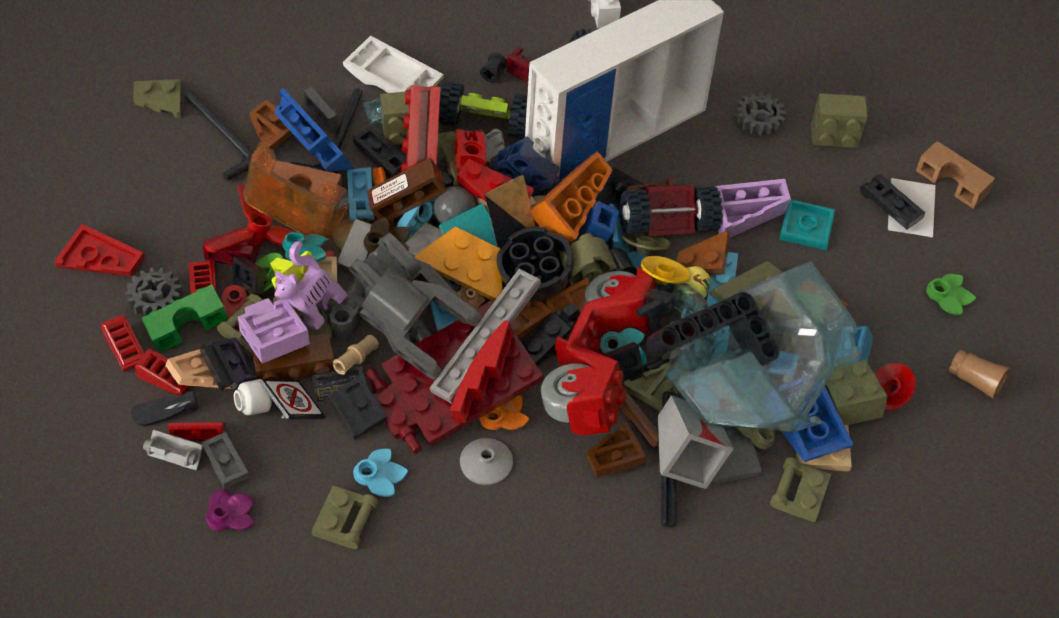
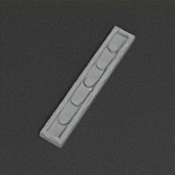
(505, 307)

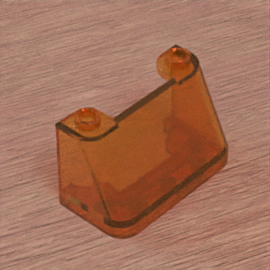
(289, 202)

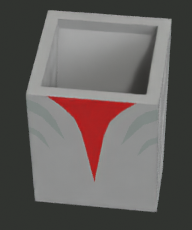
(688, 446)

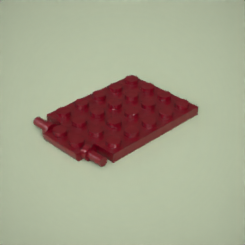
(411, 403)

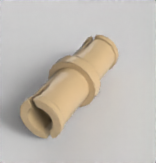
(355, 354)

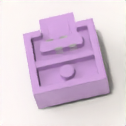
(272, 329)

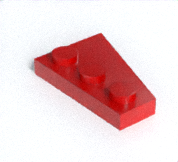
(481, 179)
(99, 253)

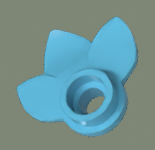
(383, 473)

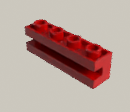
(421, 125)

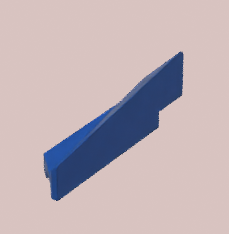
(310, 134)

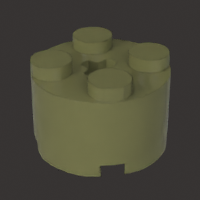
(590, 258)

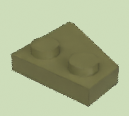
(159, 95)

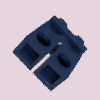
(524, 160)

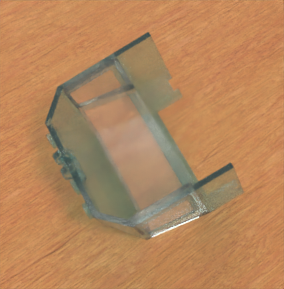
(812, 339)

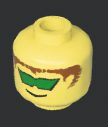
(699, 280)

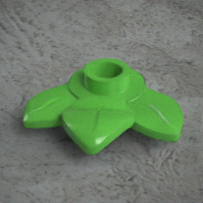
(950, 293)

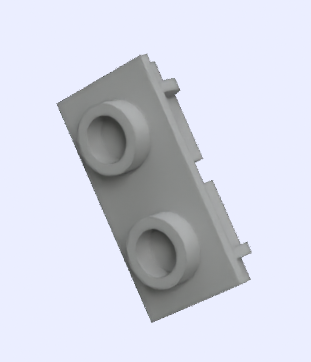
(494, 143)
(173, 449)

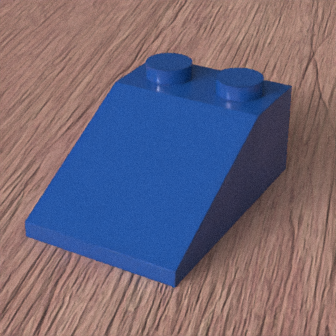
(822, 438)

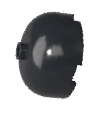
(538, 254)

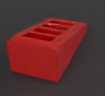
(201, 265)
(115, 329)
(149, 366)

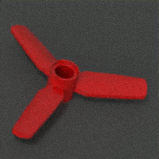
(257, 231)

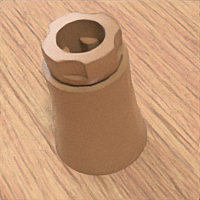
(979, 373)

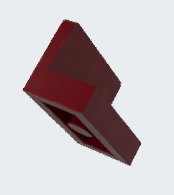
(225, 256)

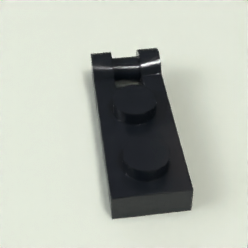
(379, 151)
(892, 201)

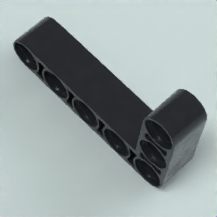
(737, 312)

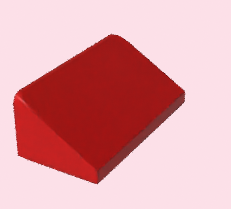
(196, 431)

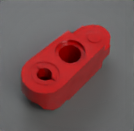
(469, 146)

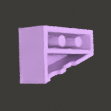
(752, 204)

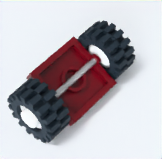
(670, 210)

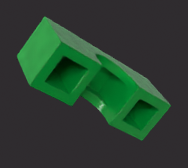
(166, 322)

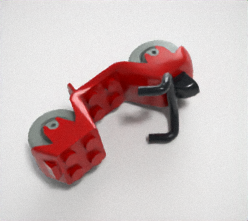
(587, 384)

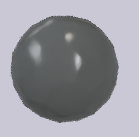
(453, 203)

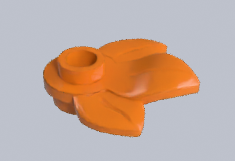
(507, 416)

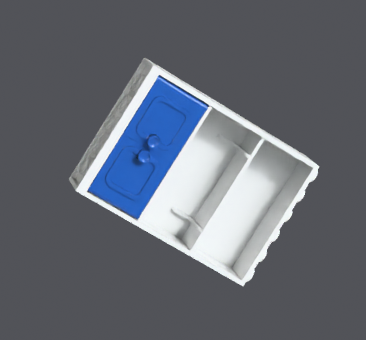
(623, 82)

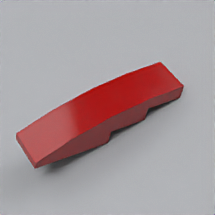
(485, 365)

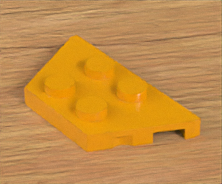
(465, 261)

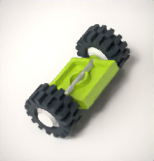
(453, 102)

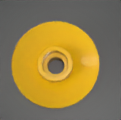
(665, 270)

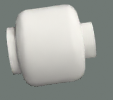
(252, 398)

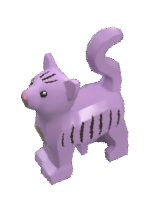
(313, 289)

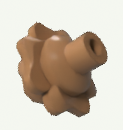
(471, 297)

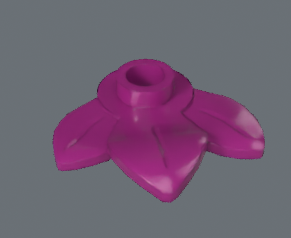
(229, 511)

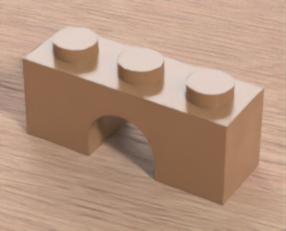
(943, 162)
(306, 176)

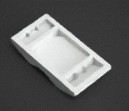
(389, 68)

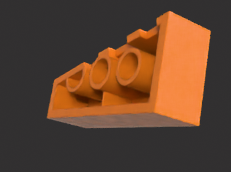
(569, 202)

